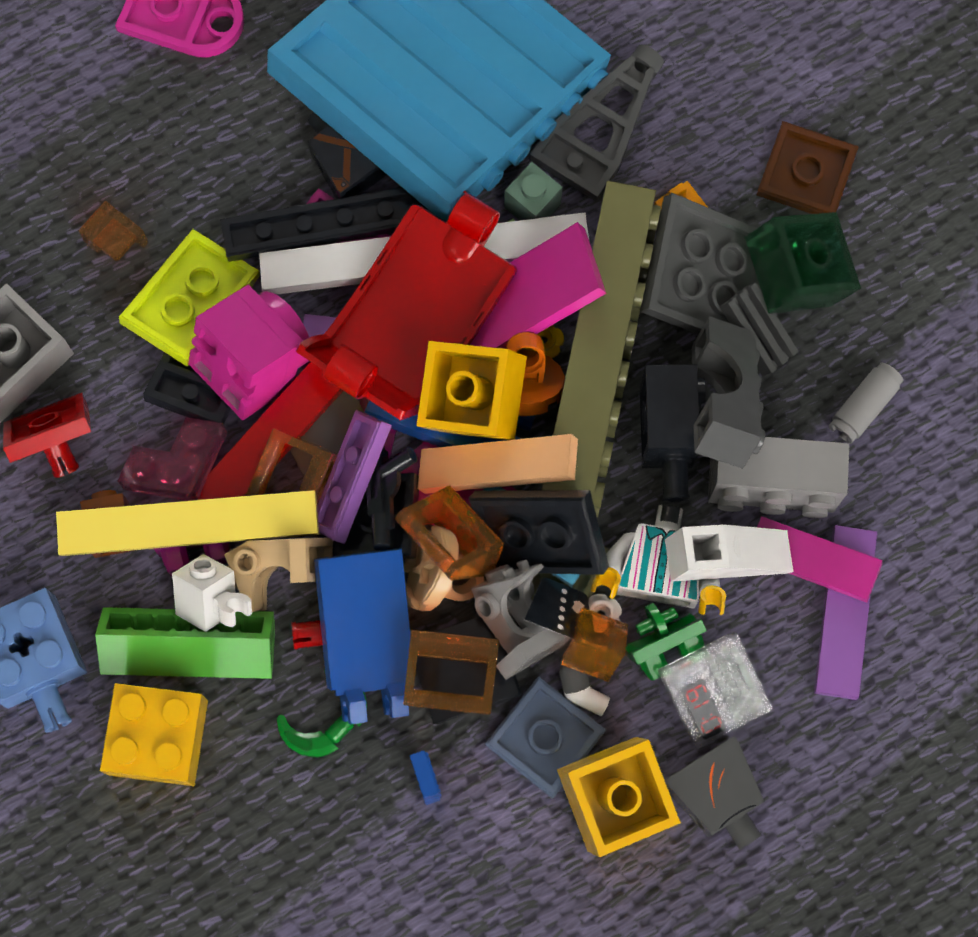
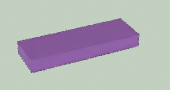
(351, 475)

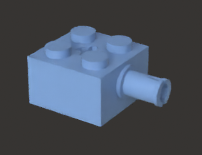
(51, 659)

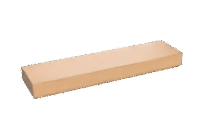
(498, 463)

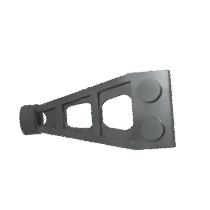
(575, 160)

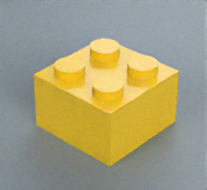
(471, 390)
(154, 734)
(618, 796)

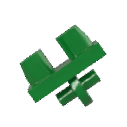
(649, 649)

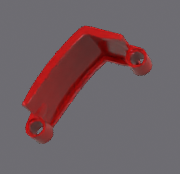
(422, 288)

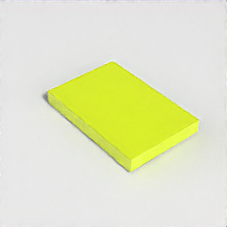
(181, 289)

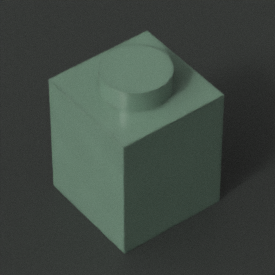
(533, 194)

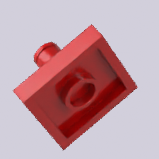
(48, 431)

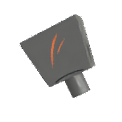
(719, 792)

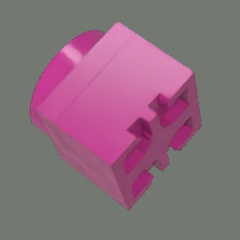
(248, 349)

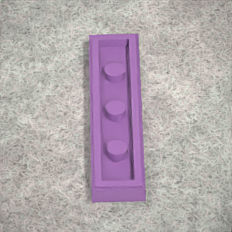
(844, 627)

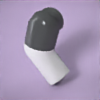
(578, 691)

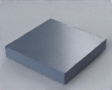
(544, 735)

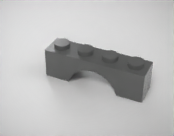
(731, 418)

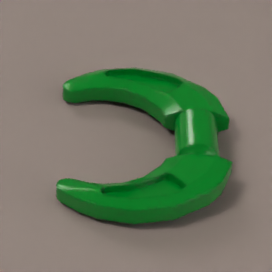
(315, 743)

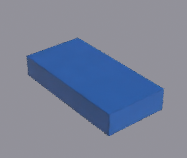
(426, 777)

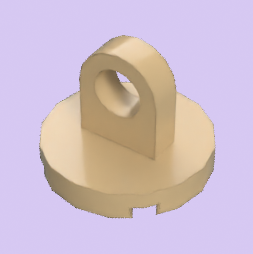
(427, 583)

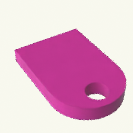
(182, 24)

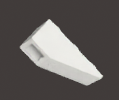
(727, 552)

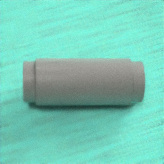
(866, 402)

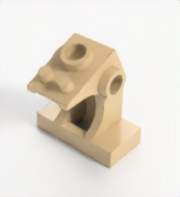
(258, 559)

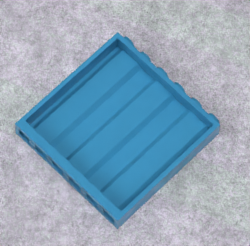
(439, 86)

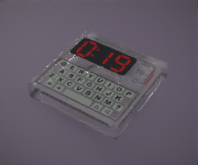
(715, 689)

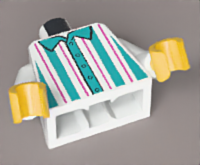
(641, 568)

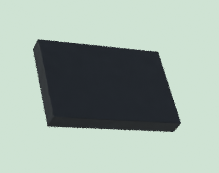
(545, 529)

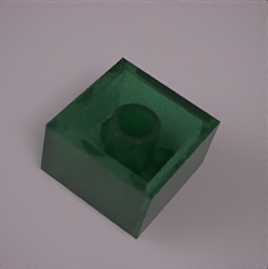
(802, 262)

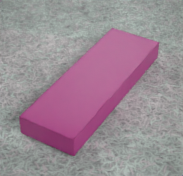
(829, 562)

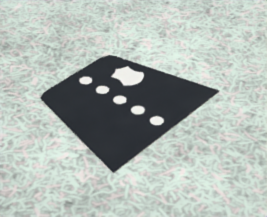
(556, 607)

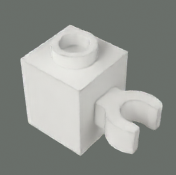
(207, 594)

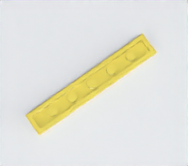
(187, 523)

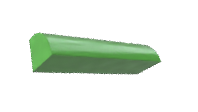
(166, 645)

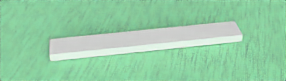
(350, 261)

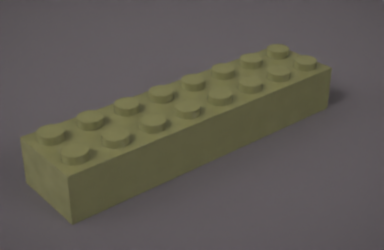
(606, 334)

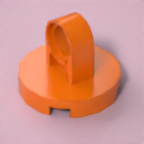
(542, 376)

